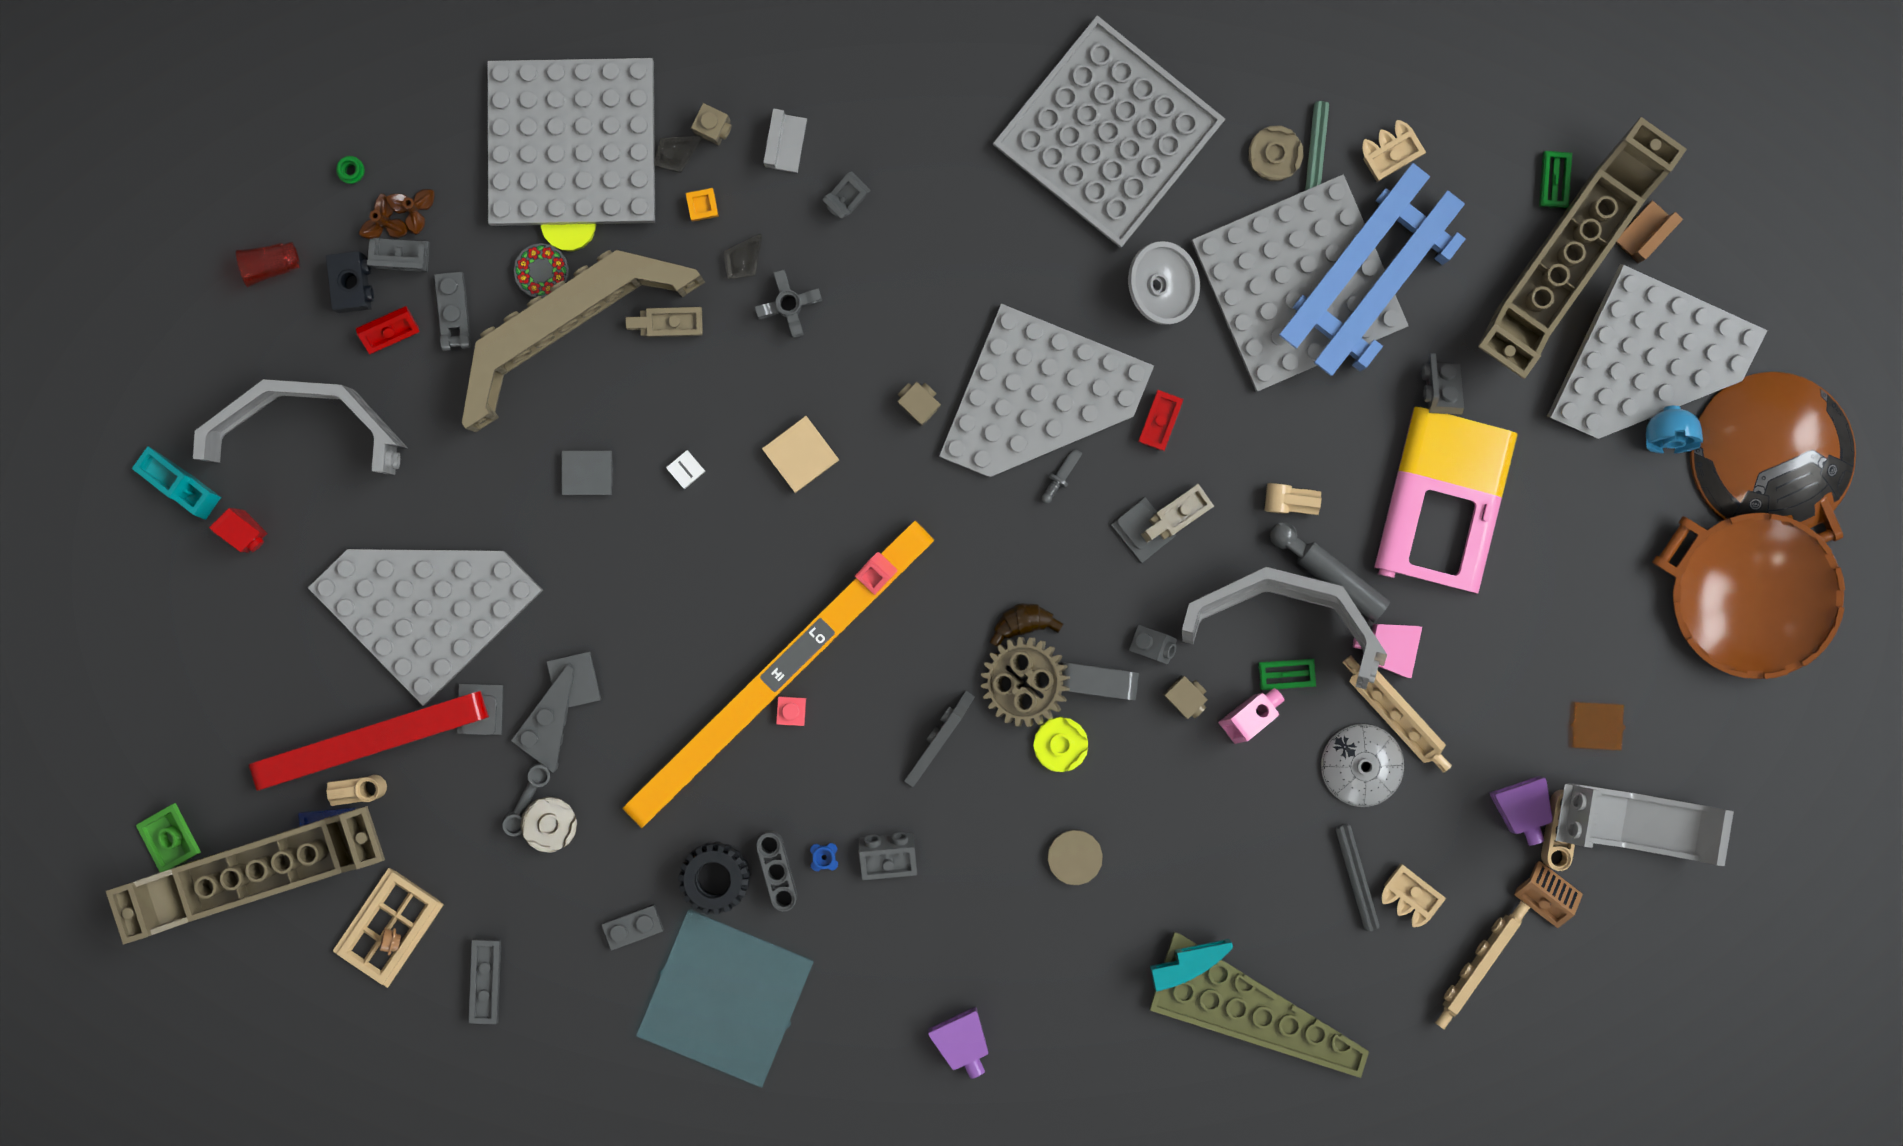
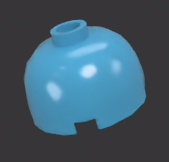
(1673, 429)

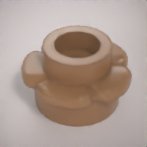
(390, 941)

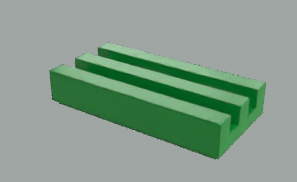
(1553, 203)
(1263, 675)

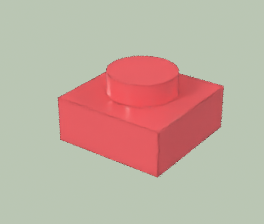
(791, 711)

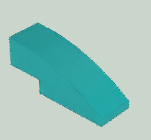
(176, 483)
(1189, 964)

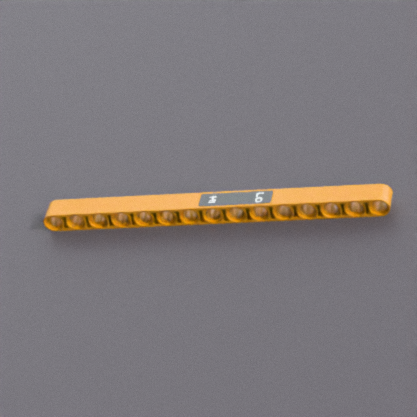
(770, 682)

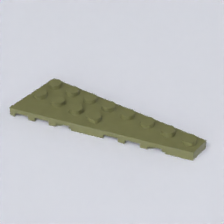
(1247, 1010)

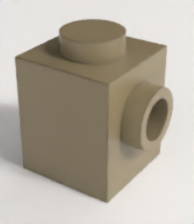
(711, 124)
(919, 401)
(1187, 697)

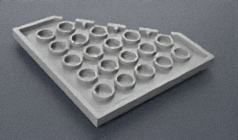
(1650, 353)
(1039, 393)
(425, 608)

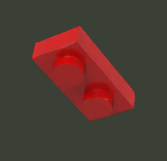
(387, 330)
(1160, 420)

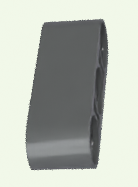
(1101, 681)
(775, 884)

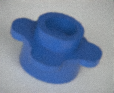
(818, 863)

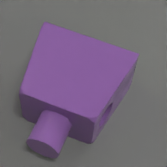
(1525, 807)
(961, 1041)

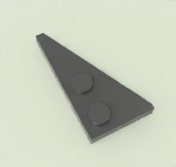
(543, 729)
(939, 736)

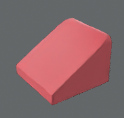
(876, 573)

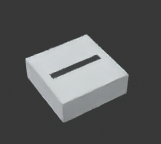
(685, 469)

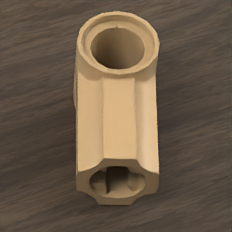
(1286, 499)
(355, 790)

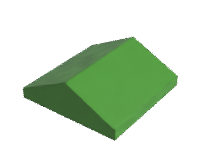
(168, 838)

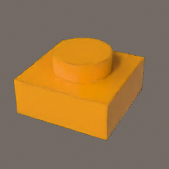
(702, 204)

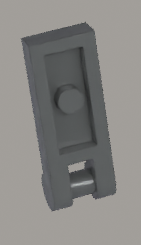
(452, 310)

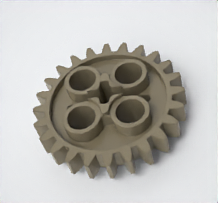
(1039, 662)

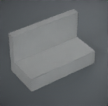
(785, 142)

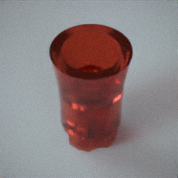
(266, 262)

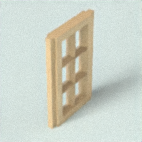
(367, 913)

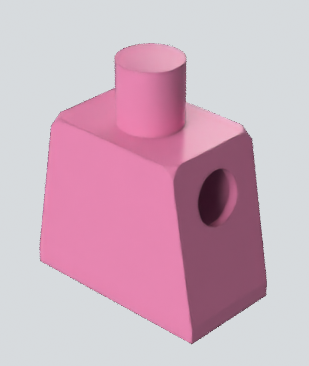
(1400, 645)
(1245, 723)

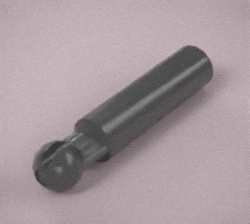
(1329, 569)

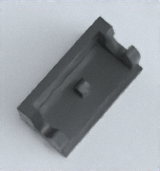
(398, 255)

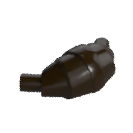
(1023, 620)

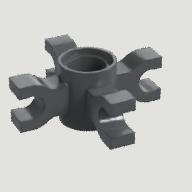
(773, 308)

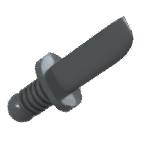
(1059, 479)

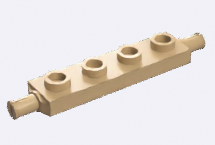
(1401, 717)
(1486, 955)

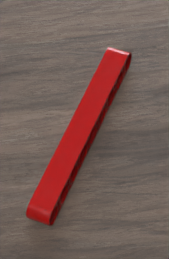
(368, 740)

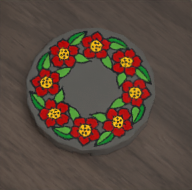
(540, 269)

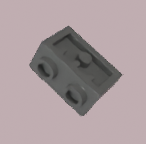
(1443, 387)
(887, 856)

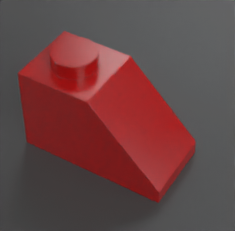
(239, 530)

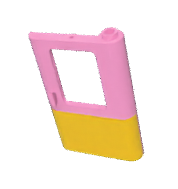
(1456, 460)

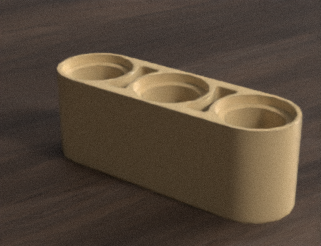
(1550, 845)

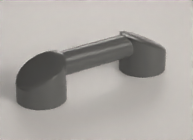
(538, 777)

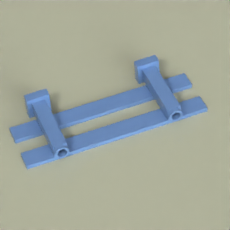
(1427, 234)

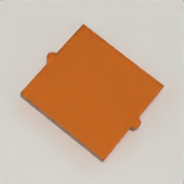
(1598, 726)

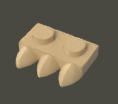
(1393, 152)
(1413, 894)

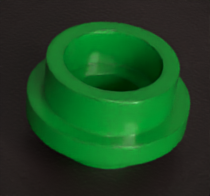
(343, 165)

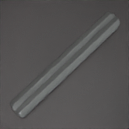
(1357, 877)

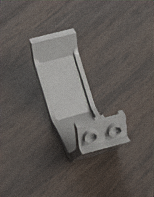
(210, 435)
(1299, 588)
(1643, 823)

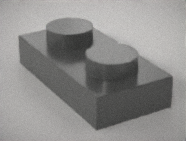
(632, 927)

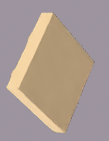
(800, 454)

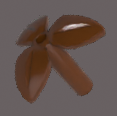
(401, 203)
(380, 219)

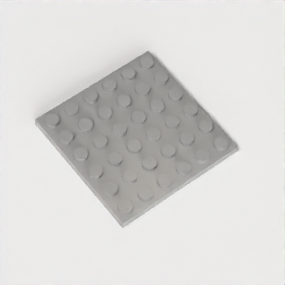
(1109, 131)
(571, 142)
(1273, 259)

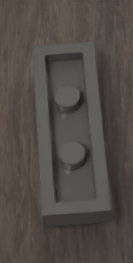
(485, 981)

